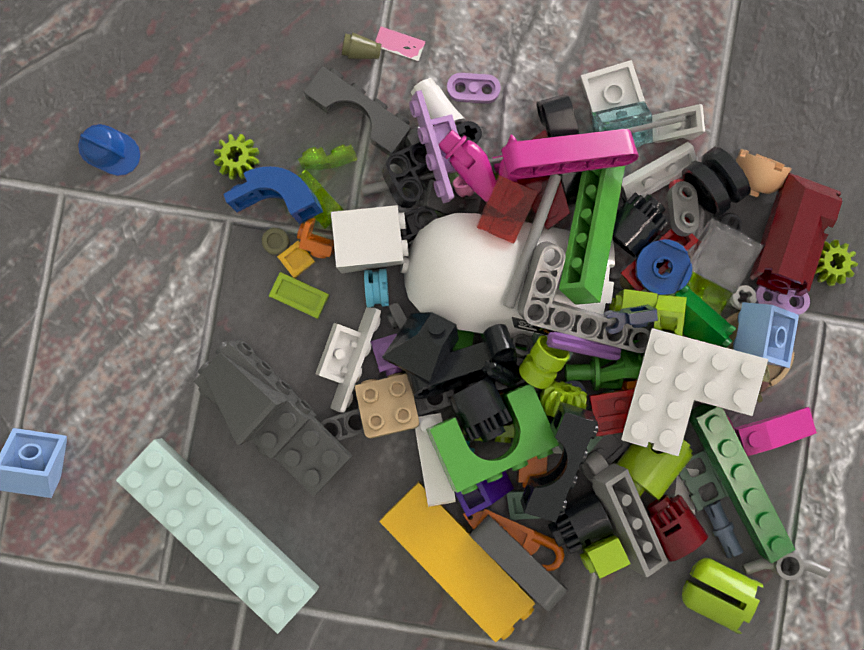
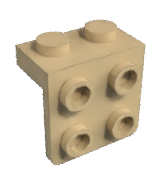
(386, 405)

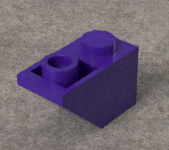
(485, 494)

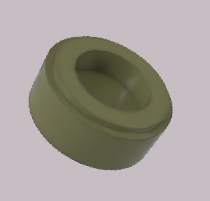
(275, 241)

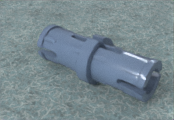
(723, 529)

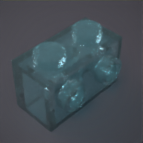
(623, 118)

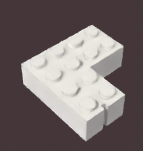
(682, 371)

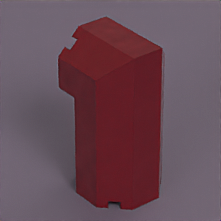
(795, 235)

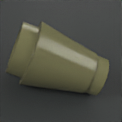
(360, 47)

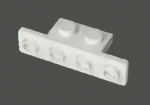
(345, 355)

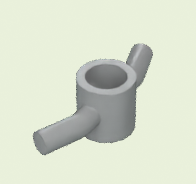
(796, 569)

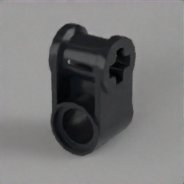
(412, 222)

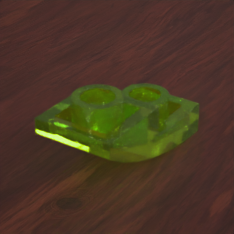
(317, 159)

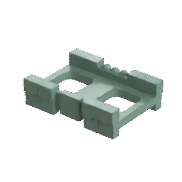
(693, 483)

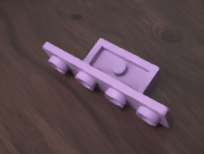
(431, 133)

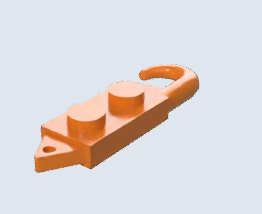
(523, 535)

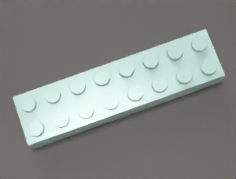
(218, 534)

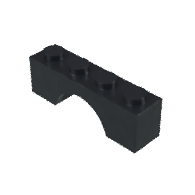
(547, 493)

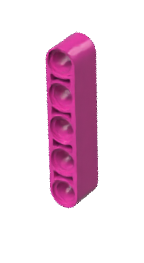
(569, 154)

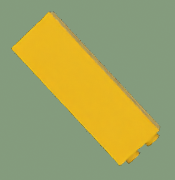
(458, 563)

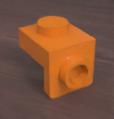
(317, 245)

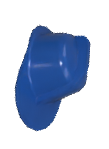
(109, 150)

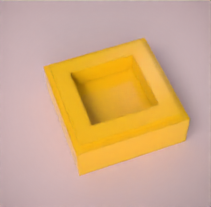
(296, 259)

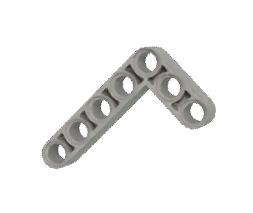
(573, 315)

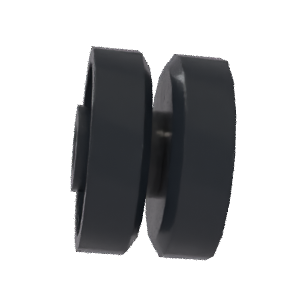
(717, 181)

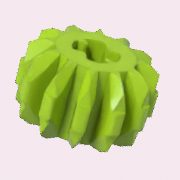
(227, 154)
(842, 267)
(561, 392)

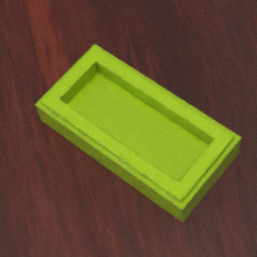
(299, 295)

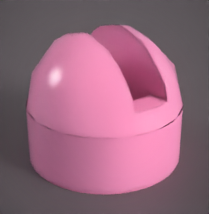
(461, 187)

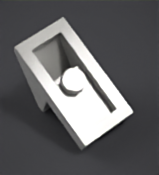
(687, 129)

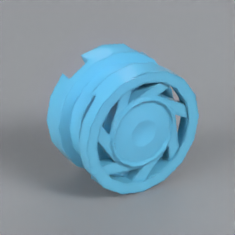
(376, 288)

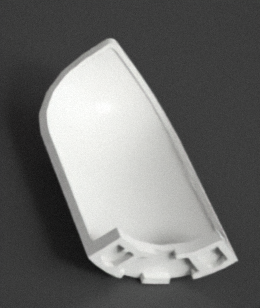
(468, 272)

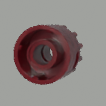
(676, 526)

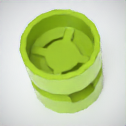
(542, 364)

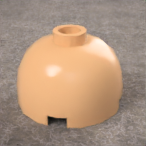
(762, 172)

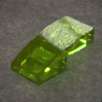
(326, 201)
(709, 292)

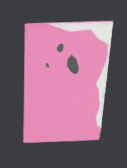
(400, 43)

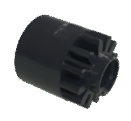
(638, 223)
(481, 410)
(581, 523)

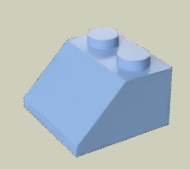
(766, 333)
(32, 462)

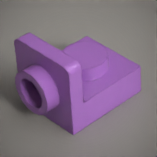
(379, 347)

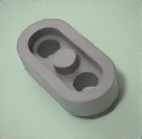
(682, 207)

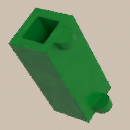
(703, 322)

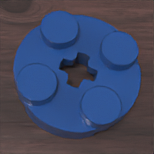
(677, 260)

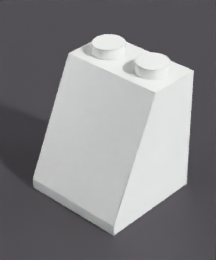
(368, 238)

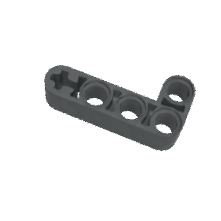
(518, 563)

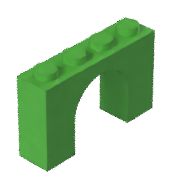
(531, 439)

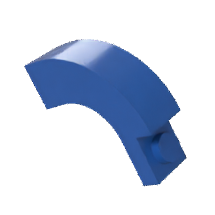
(275, 183)

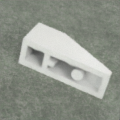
(435, 480)

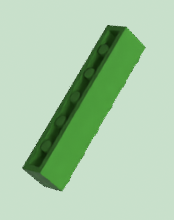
(591, 235)

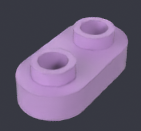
(473, 88)
(783, 300)

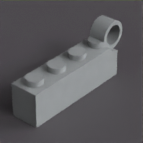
(626, 514)

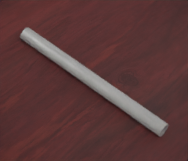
(532, 241)

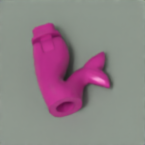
(472, 163)

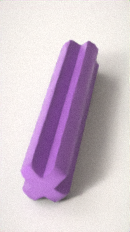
(582, 346)

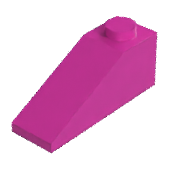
(775, 431)

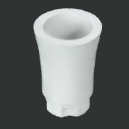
(436, 101)

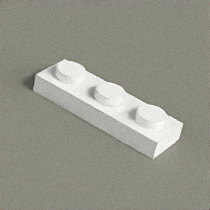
(659, 172)

